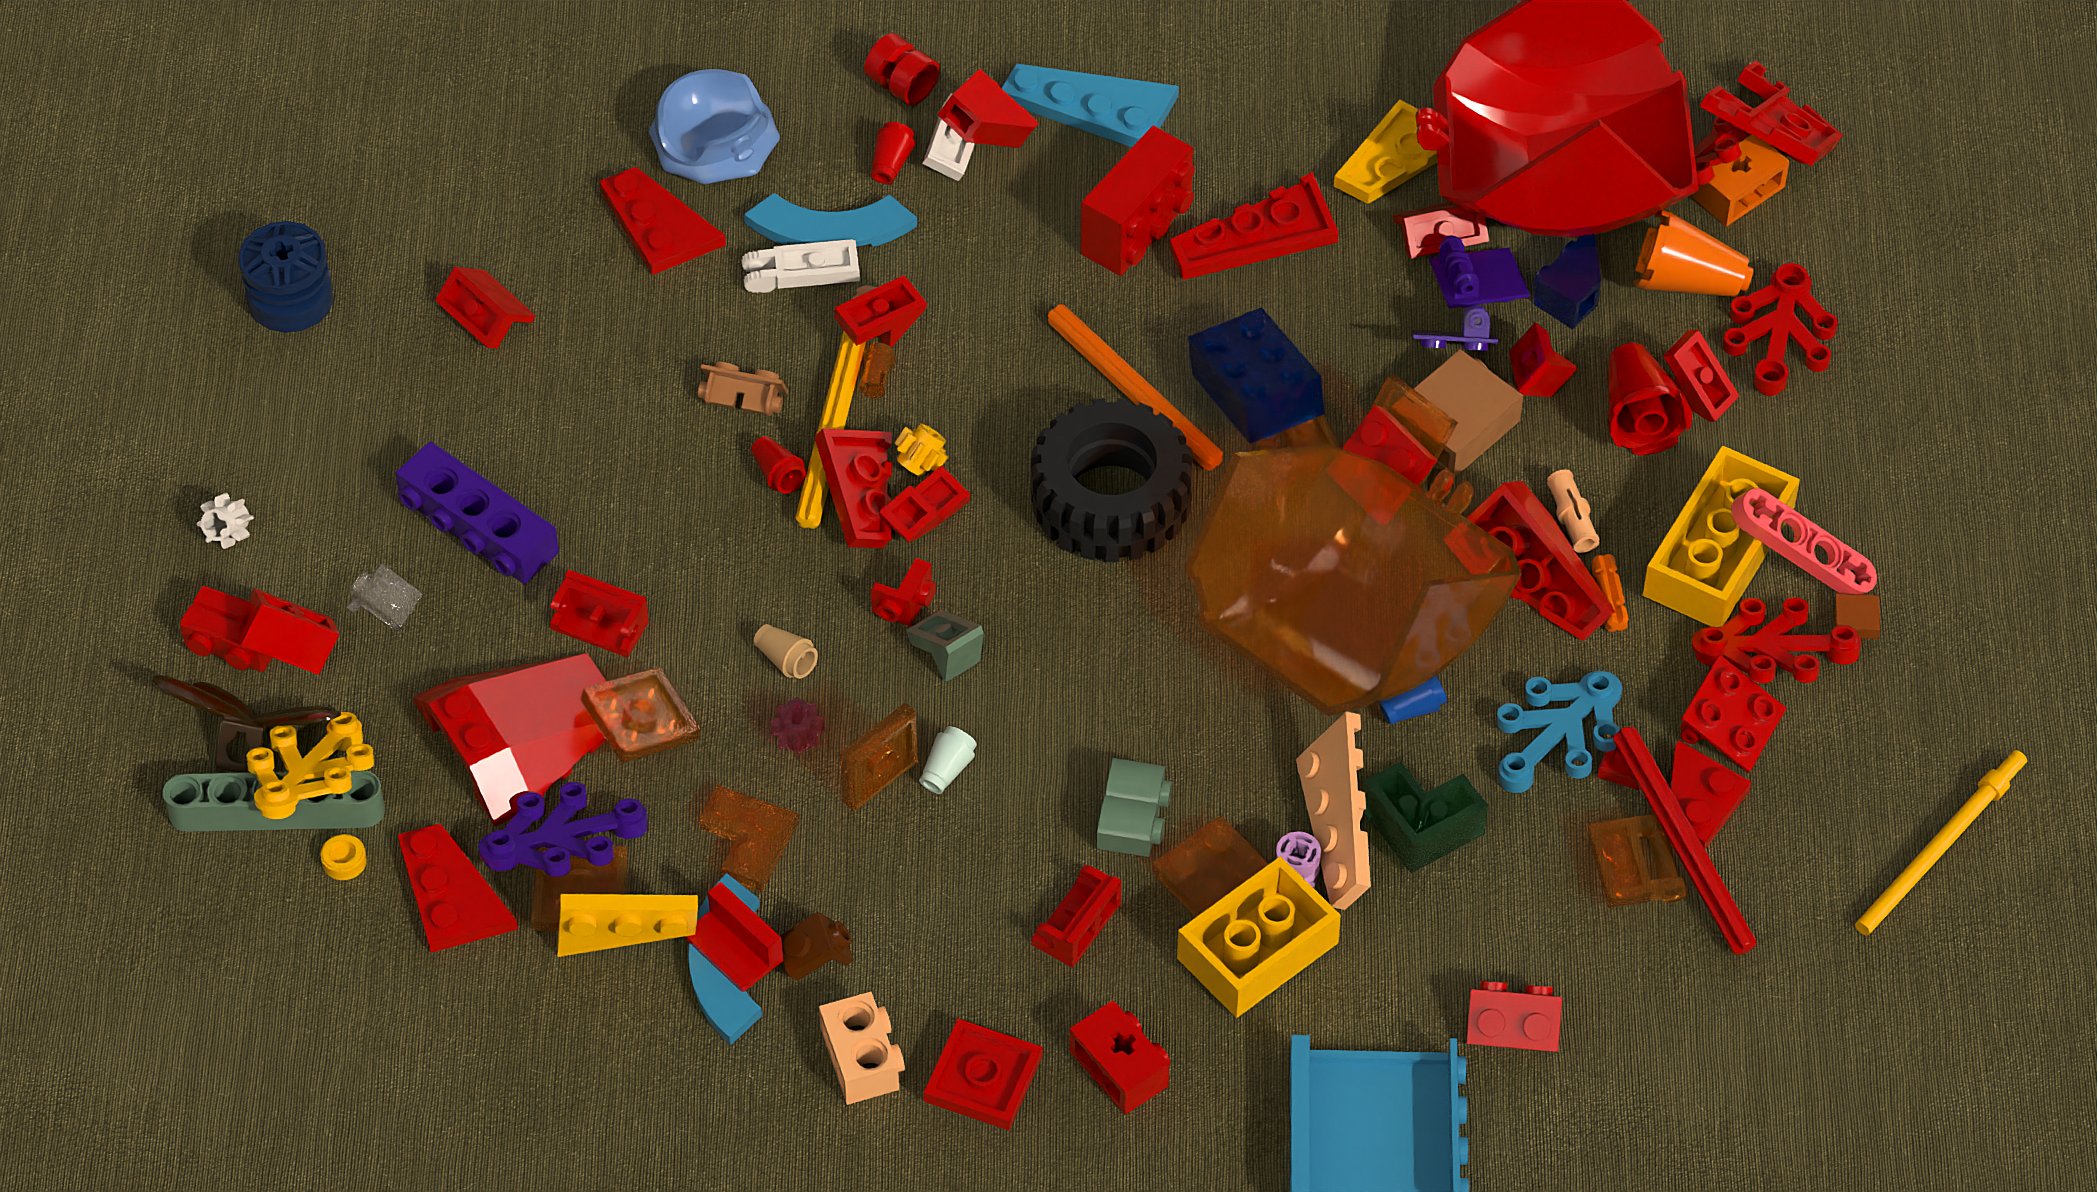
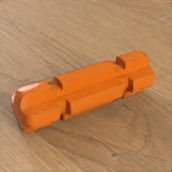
(1608, 580)

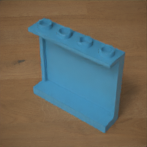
(1376, 1120)

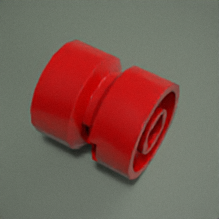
(902, 69)

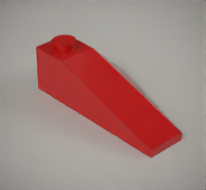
(1551, 570)

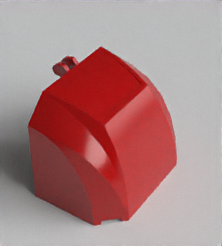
(1562, 120)

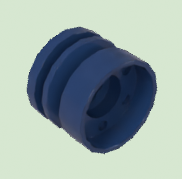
(286, 276)

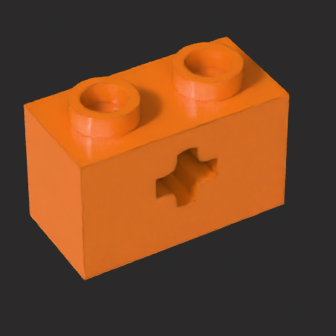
(1744, 182)

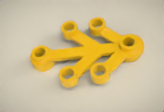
(279, 797)

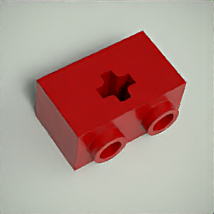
(1120, 1056)

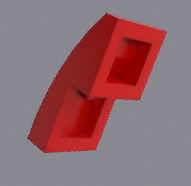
(926, 505)

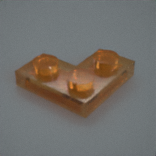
(758, 832)

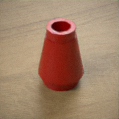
(891, 151)
(779, 466)

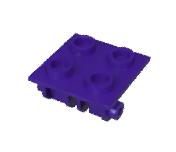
(1476, 276)
(1473, 336)

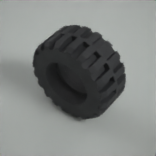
(1119, 437)

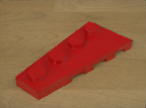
(1275, 227)

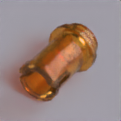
(878, 360)

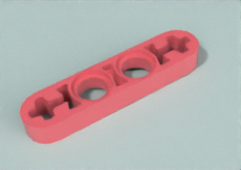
(1806, 537)

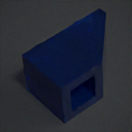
(1571, 283)

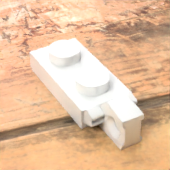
(948, 151)

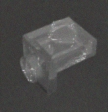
(384, 596)

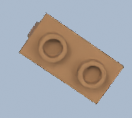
(758, 389)

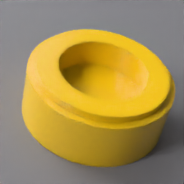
(343, 857)

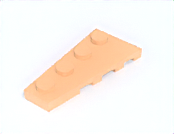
(1336, 808)

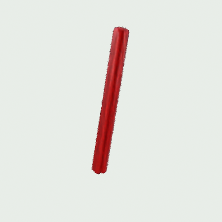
(1684, 841)

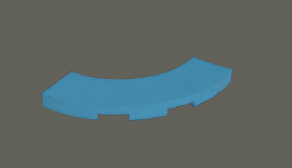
(798, 225)
(721, 1002)

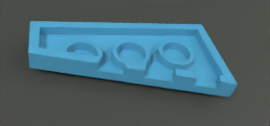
(1092, 102)

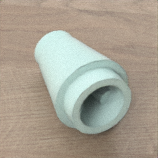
(947, 758)

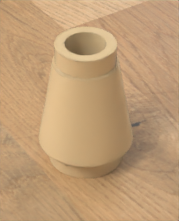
(787, 651)

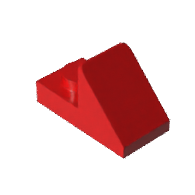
(881, 312)
(1537, 366)
(1700, 376)

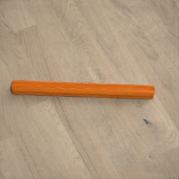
(1131, 382)

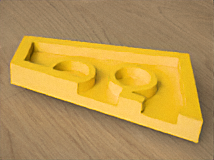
(1385, 157)
(619, 920)

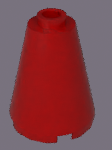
(1644, 402)

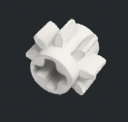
(225, 520)

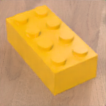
(1706, 554)

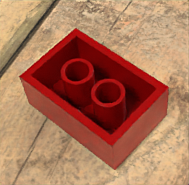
(1137, 201)

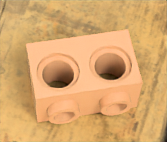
(853, 1048)

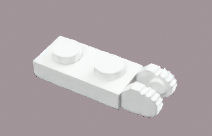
(801, 265)

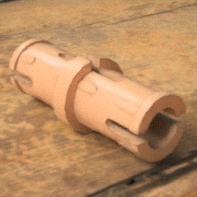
(1573, 511)

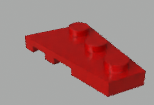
(657, 221)
(857, 480)
(450, 891)

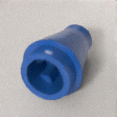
(1415, 703)

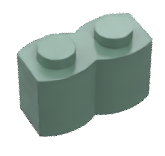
(1132, 807)

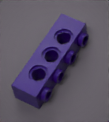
(476, 513)

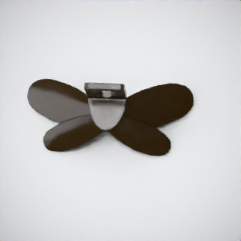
(238, 716)

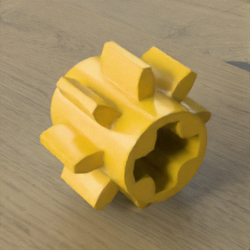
(921, 449)

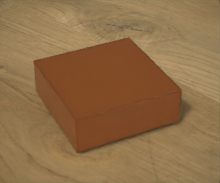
(1859, 613)

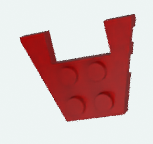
(1777, 120)

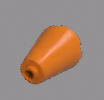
(1689, 260)

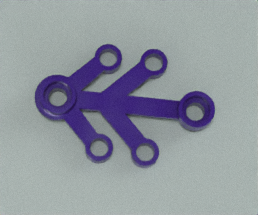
(510, 846)

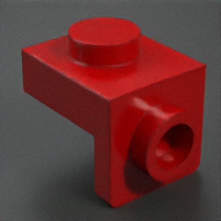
(906, 602)

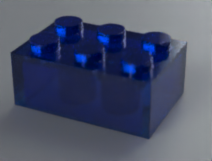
(1256, 375)

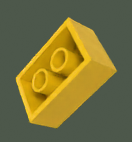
(1258, 936)

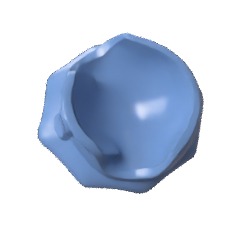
(713, 127)

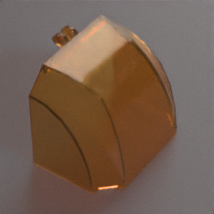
(1345, 574)

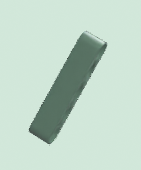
(211, 812)

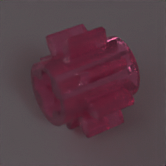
(797, 725)

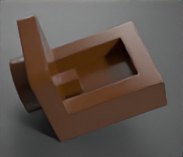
(814, 944)

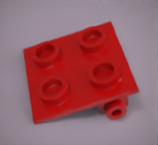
(1731, 714)

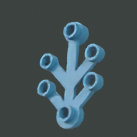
(1559, 724)

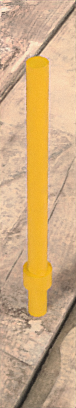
(1991, 788)

